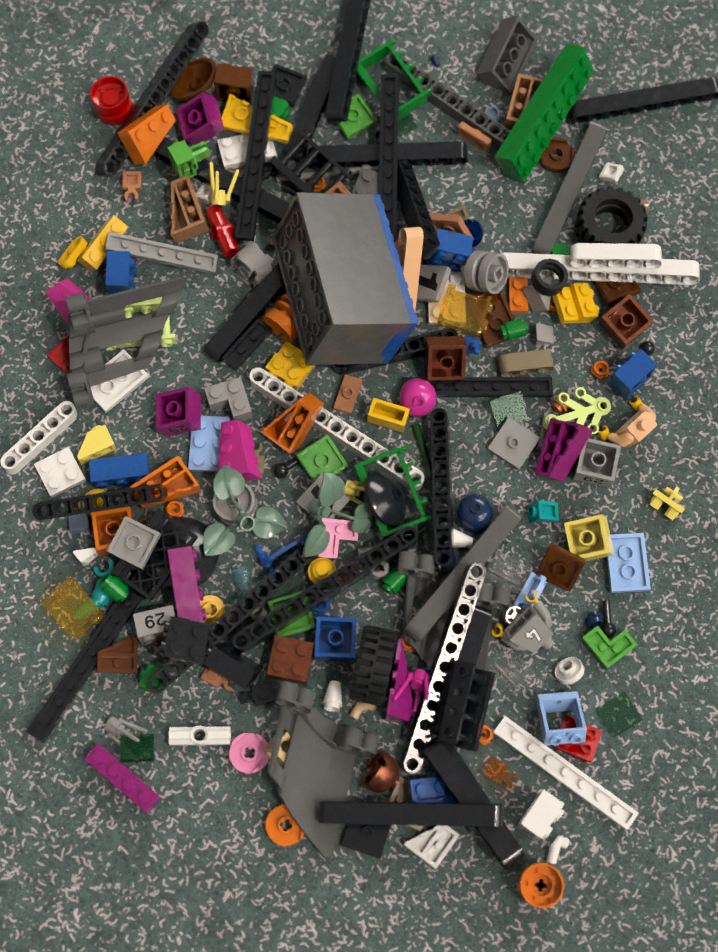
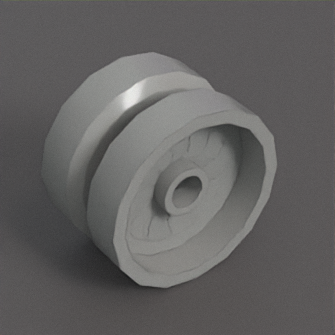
(486, 271)
(228, 512)

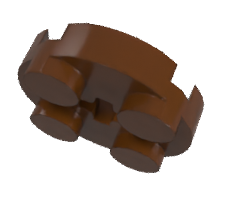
(559, 164)

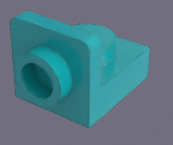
(543, 511)

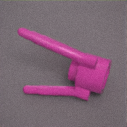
(418, 679)

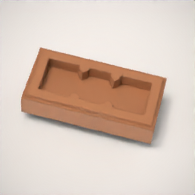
(474, 137)
(348, 394)

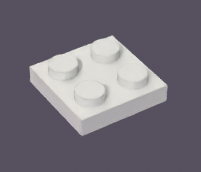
(60, 472)

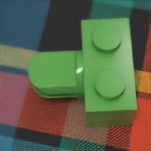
(185, 158)

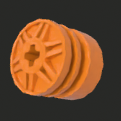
(282, 320)
(550, 877)

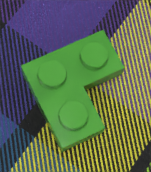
(608, 651)

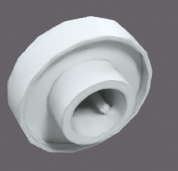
(569, 670)

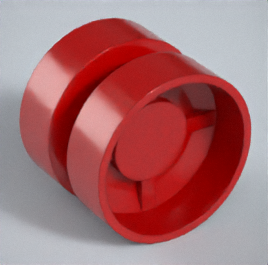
(111, 100)

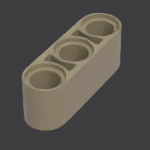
(525, 362)

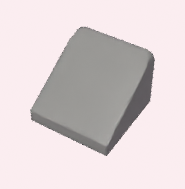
(543, 334)

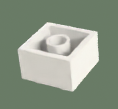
(540, 816)

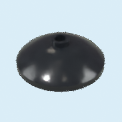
(385, 498)

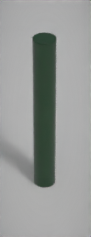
(423, 450)

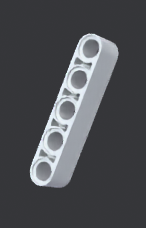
(615, 256)
(42, 428)

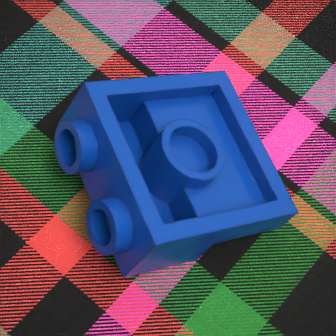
(429, 791)

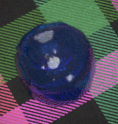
(476, 230)

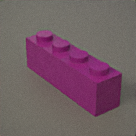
(184, 583)
(123, 778)

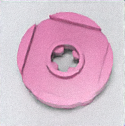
(237, 752)

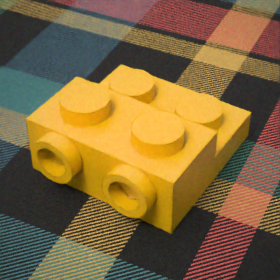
(576, 304)
(289, 366)

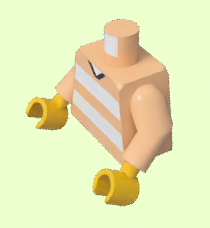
(634, 429)

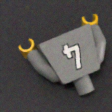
(529, 629)

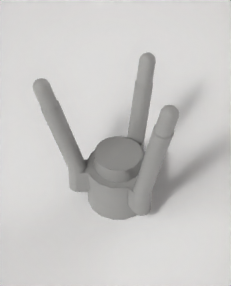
(116, 727)

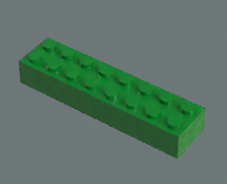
(545, 113)

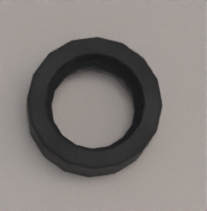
(544, 288)

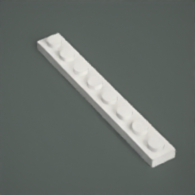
(566, 773)

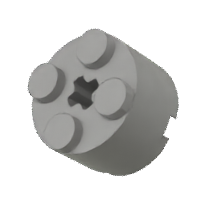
(252, 264)

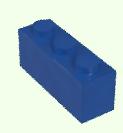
(118, 470)

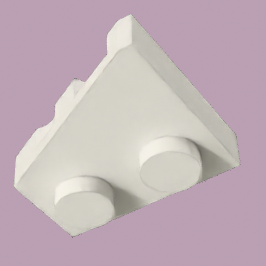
(433, 844)

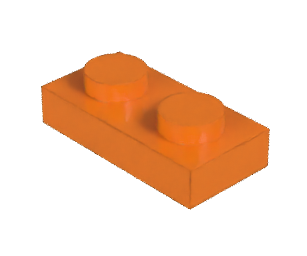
(517, 299)

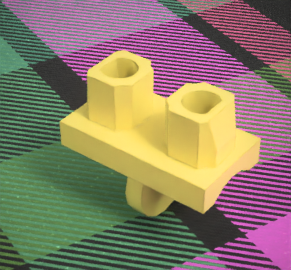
(674, 508)

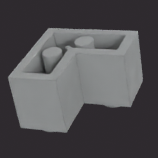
(230, 395)

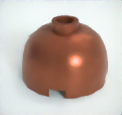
(382, 773)

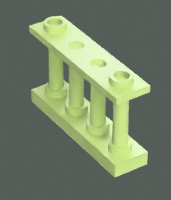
(147, 307)

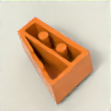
(146, 133)
(295, 423)
(174, 477)

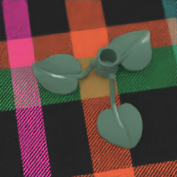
(331, 490)
(267, 523)

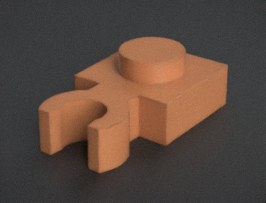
(131, 184)
(215, 679)

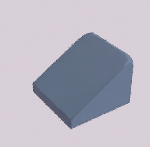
(79, 523)

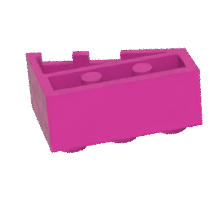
(59, 292)
(237, 449)

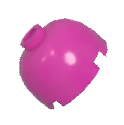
(418, 397)

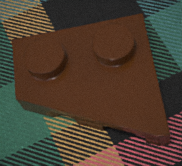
(119, 658)

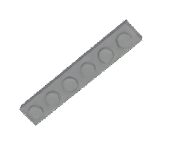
(162, 253)

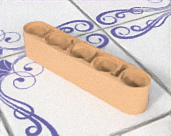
(410, 252)

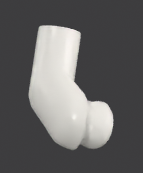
(554, 849)

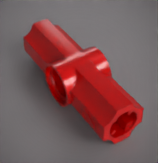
(222, 231)

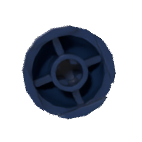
(474, 513)

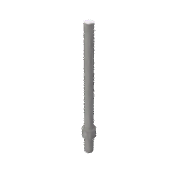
(330, 173)

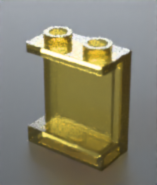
(464, 311)
(73, 608)

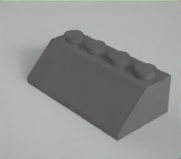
(507, 54)

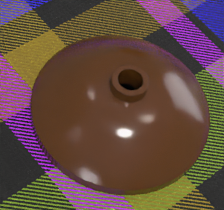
(195, 79)

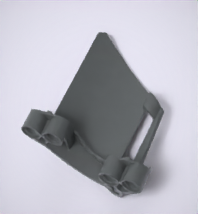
(422, 583)
(316, 762)

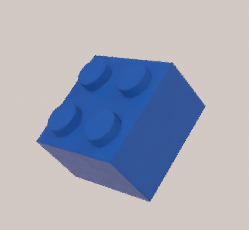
(453, 250)
(120, 271)
(632, 374)
(335, 639)

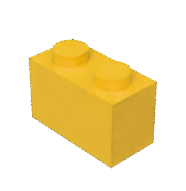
(388, 415)

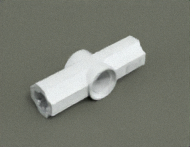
(186, 735)

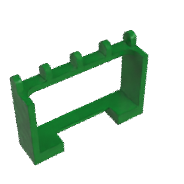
(380, 53)
(363, 473)

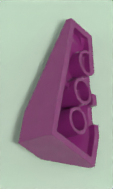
(401, 709)

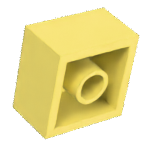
(589, 537)

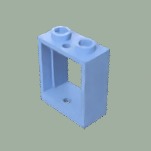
(566, 702)

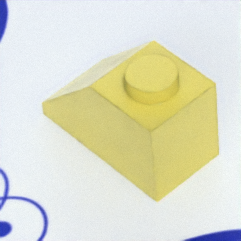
(96, 444)

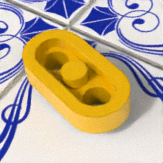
(73, 251)

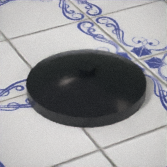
(204, 563)

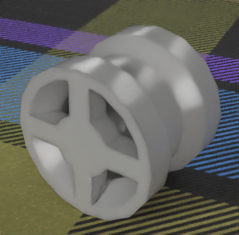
(381, 572)
(507, 618)

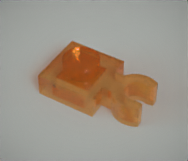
(498, 771)

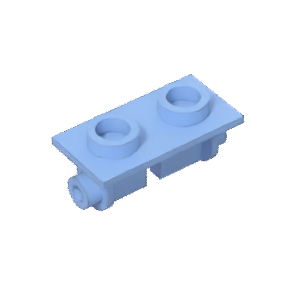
(532, 583)

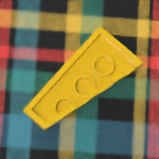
(238, 117)

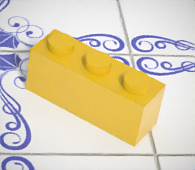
(95, 251)

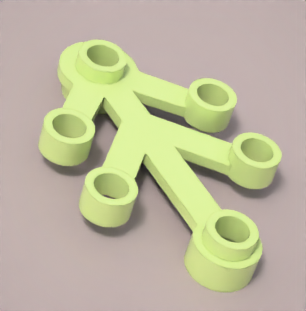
(580, 411)

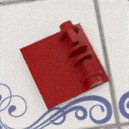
(585, 750)

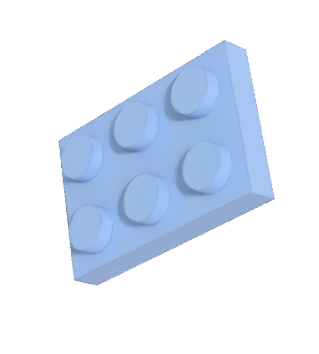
(206, 444)
(629, 564)

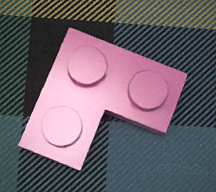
(338, 530)

